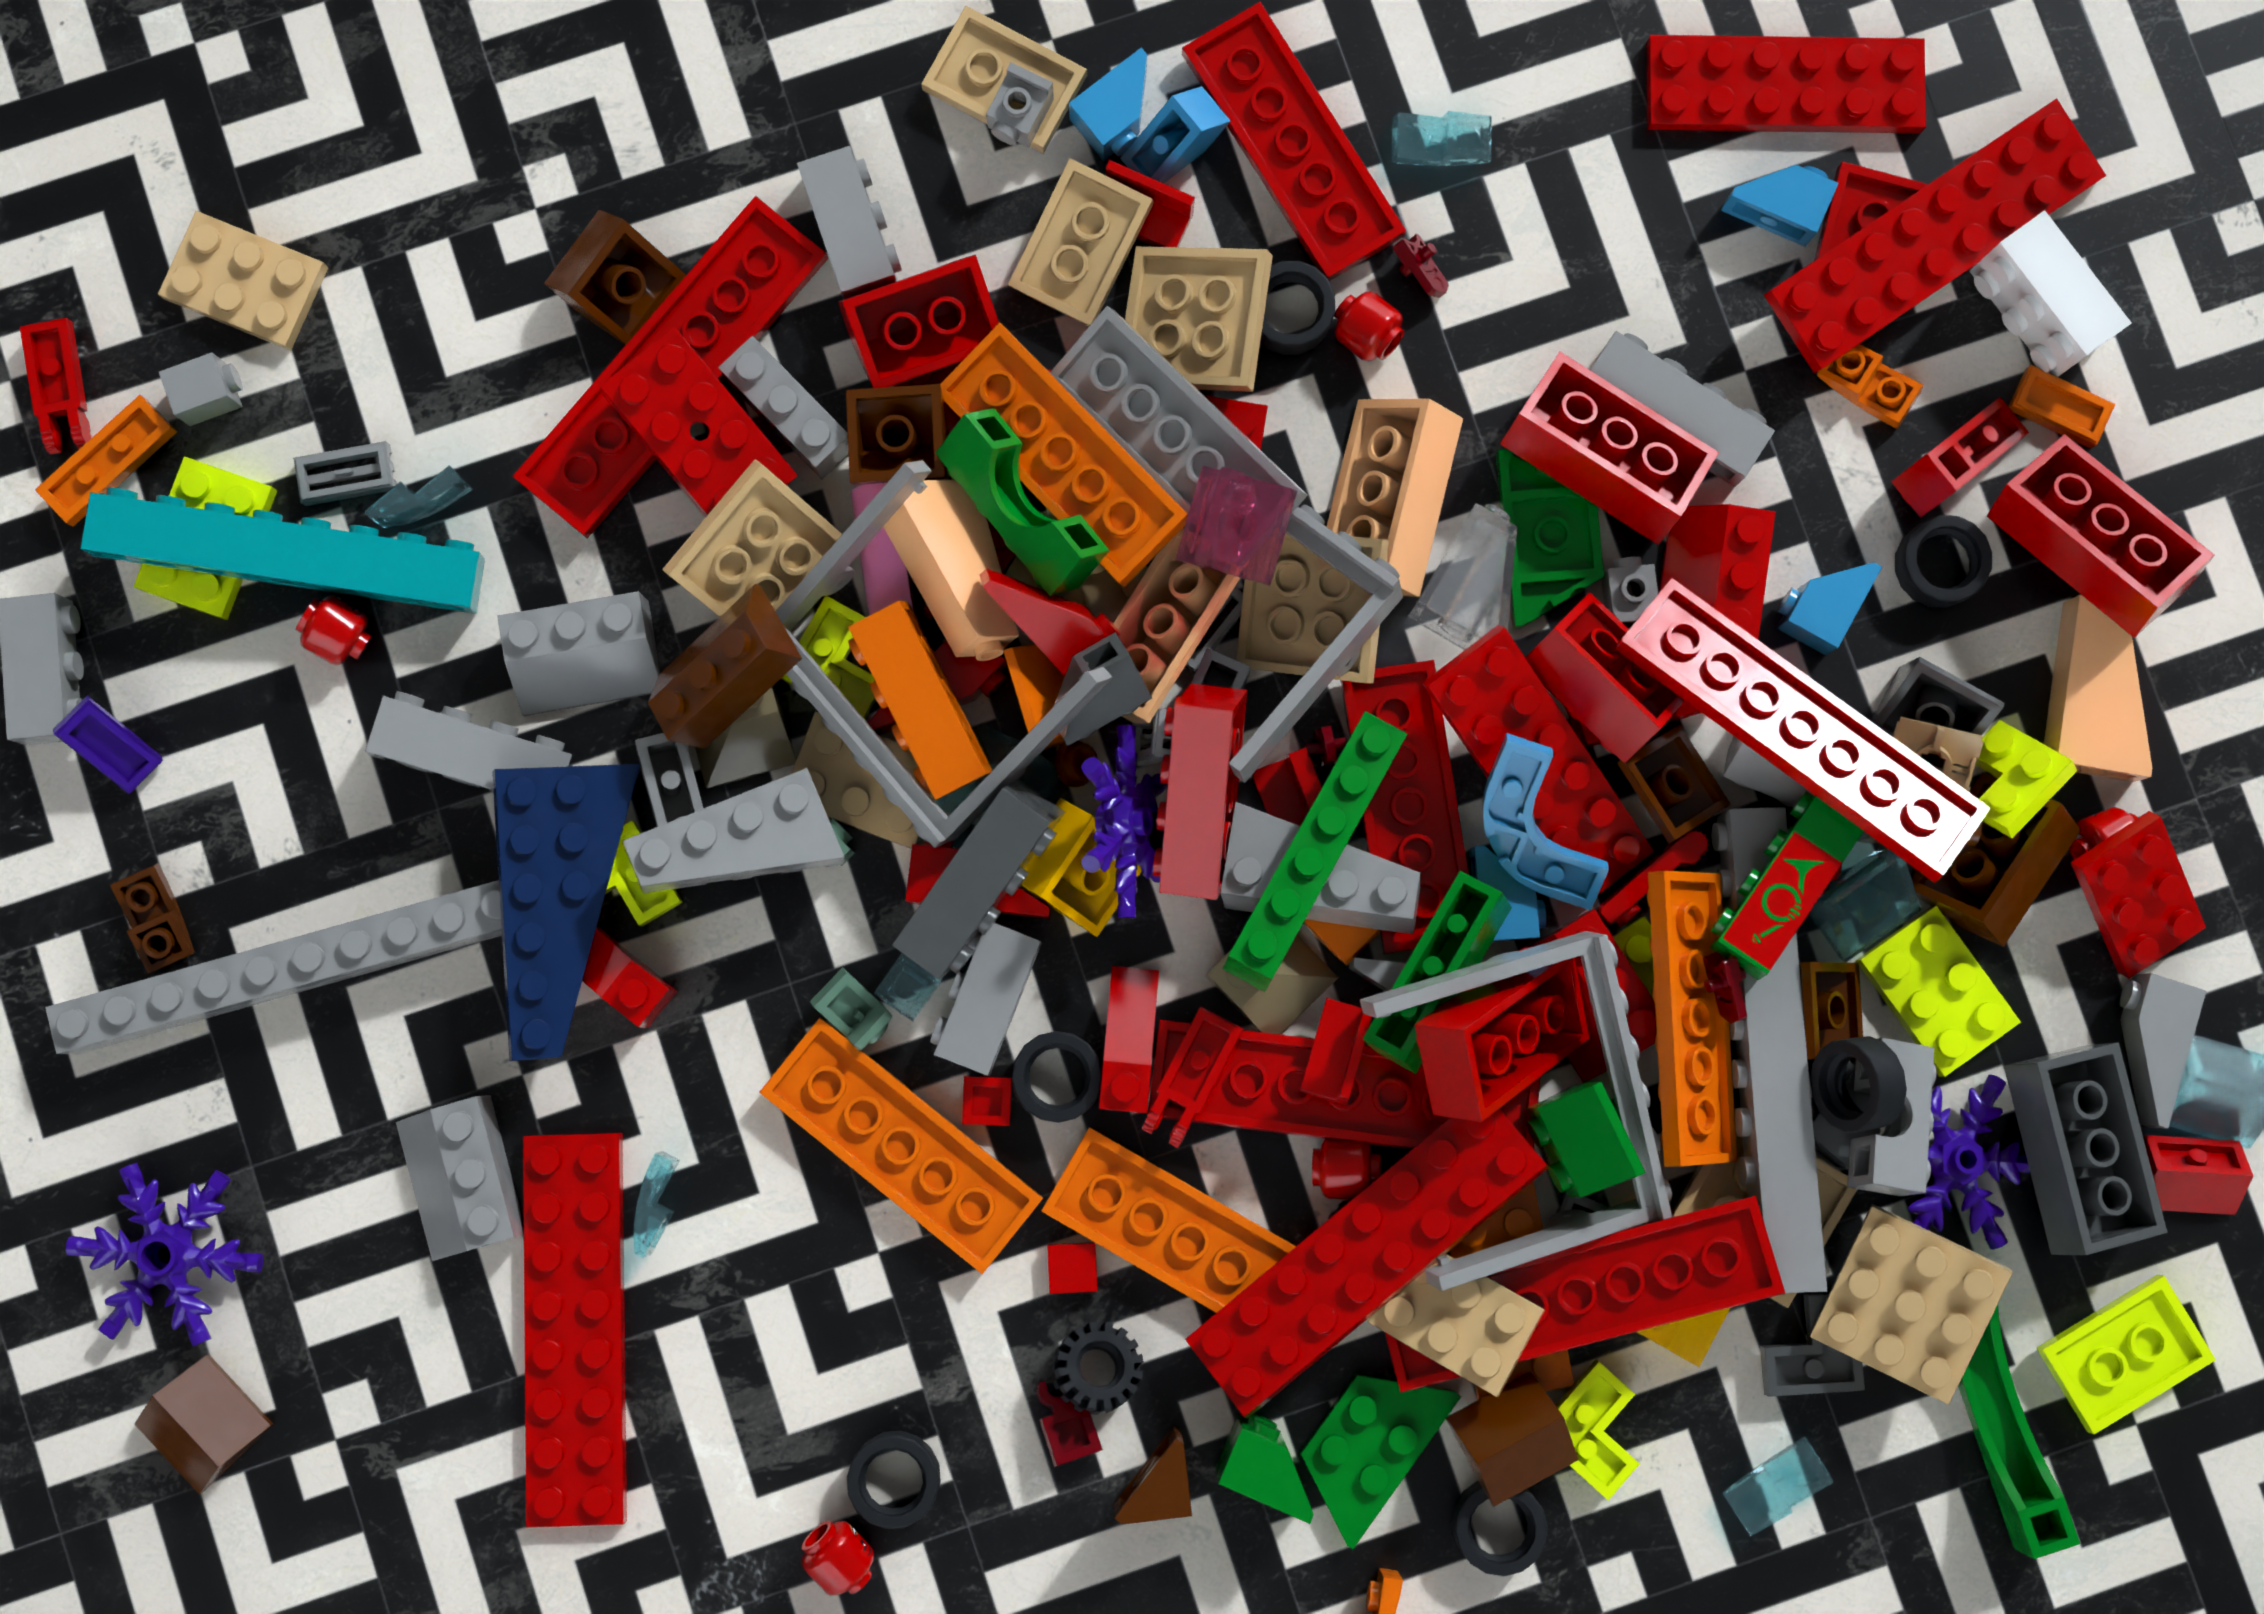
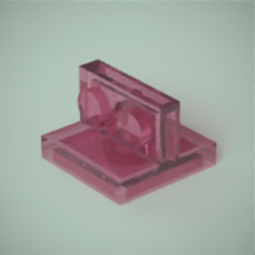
(1236, 524)

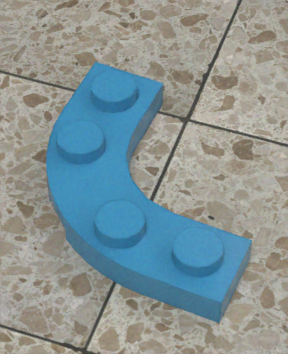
(1518, 840)

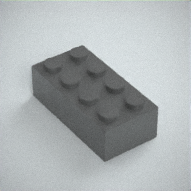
(2085, 1149)

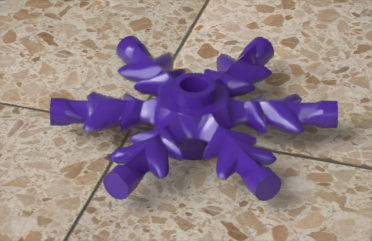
(1123, 820)
(1959, 1160)
(150, 1259)

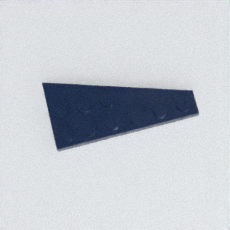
(554, 867)

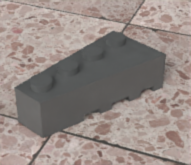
(978, 878)

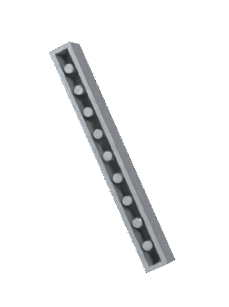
(276, 970)
(1773, 1074)

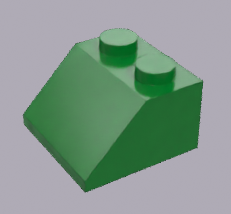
(1583, 1140)
(1261, 1467)

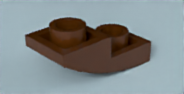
(154, 918)

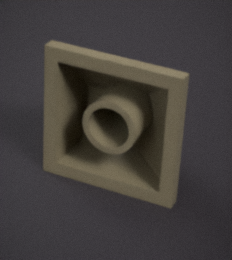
(750, 745)
(1293, 989)

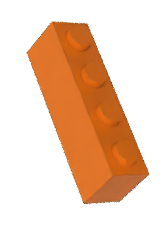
(919, 699)

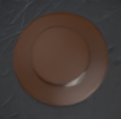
(1069, 763)

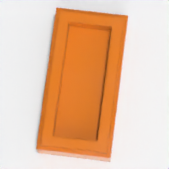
(2061, 406)

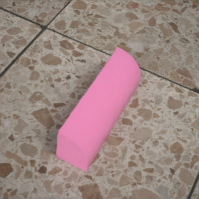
(882, 568)

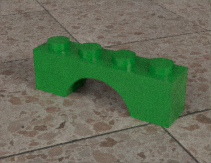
(985, 461)

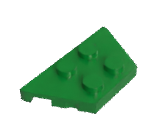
(1555, 540)
(1370, 1446)

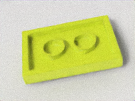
(199, 485)
(1938, 990)
(2126, 1354)

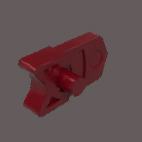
(1417, 260)
(1325, 746)
(1725, 980)

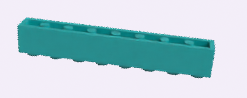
(283, 552)

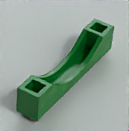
(1314, 852)
(2019, 1475)

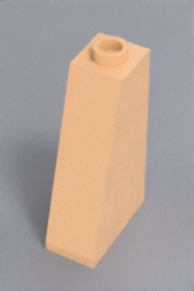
(945, 550)
(2097, 697)

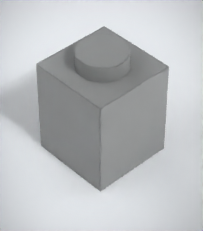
(202, 388)

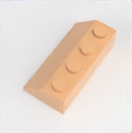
(1396, 480)
(1168, 620)

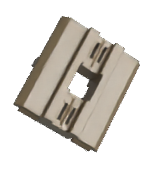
(1955, 746)

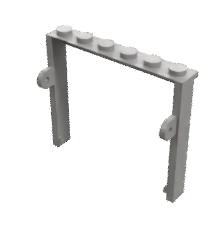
(1376, 578)
(843, 719)
(1629, 1095)

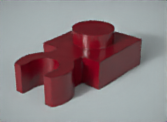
(1067, 1431)

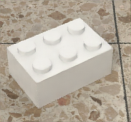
(2048, 295)

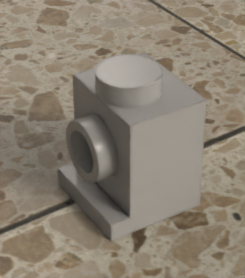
(1022, 124)
(1615, 594)

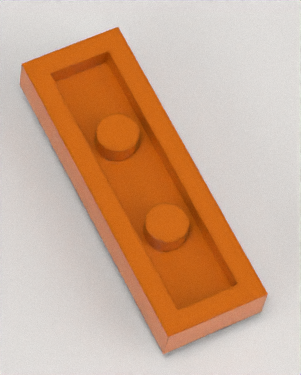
(106, 459)

